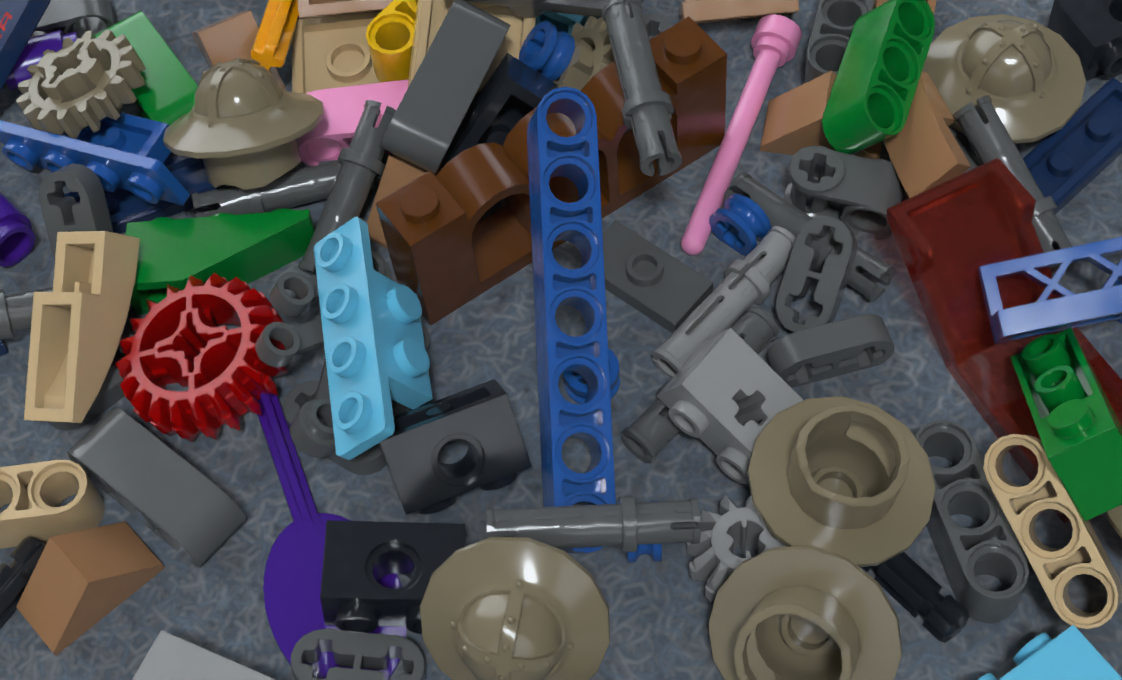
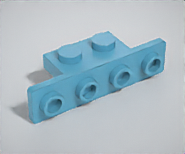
(369, 341)

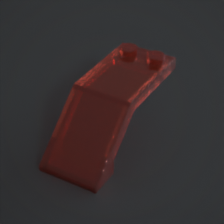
(943, 242)

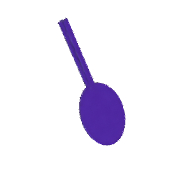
(297, 554)

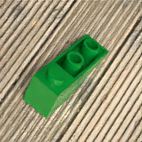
(223, 244)
(1073, 420)

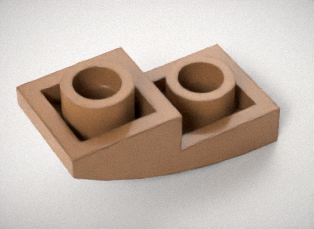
(925, 148)

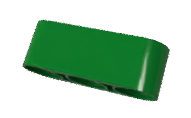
(878, 75)
(168, 85)

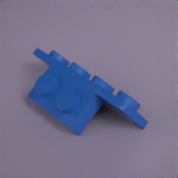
(122, 154)

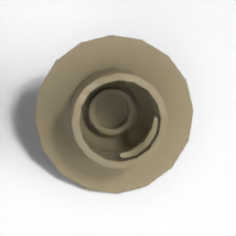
(1018, 63)
(244, 125)
(841, 480)
(806, 596)
(514, 613)

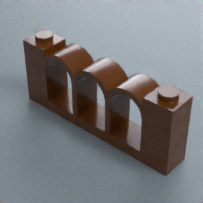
(434, 218)

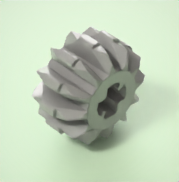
(720, 535)

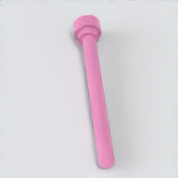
(773, 45)

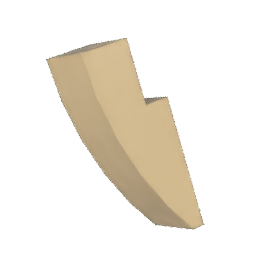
(79, 323)

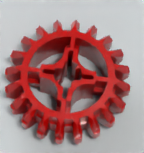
(186, 347)

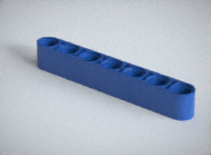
(581, 288)

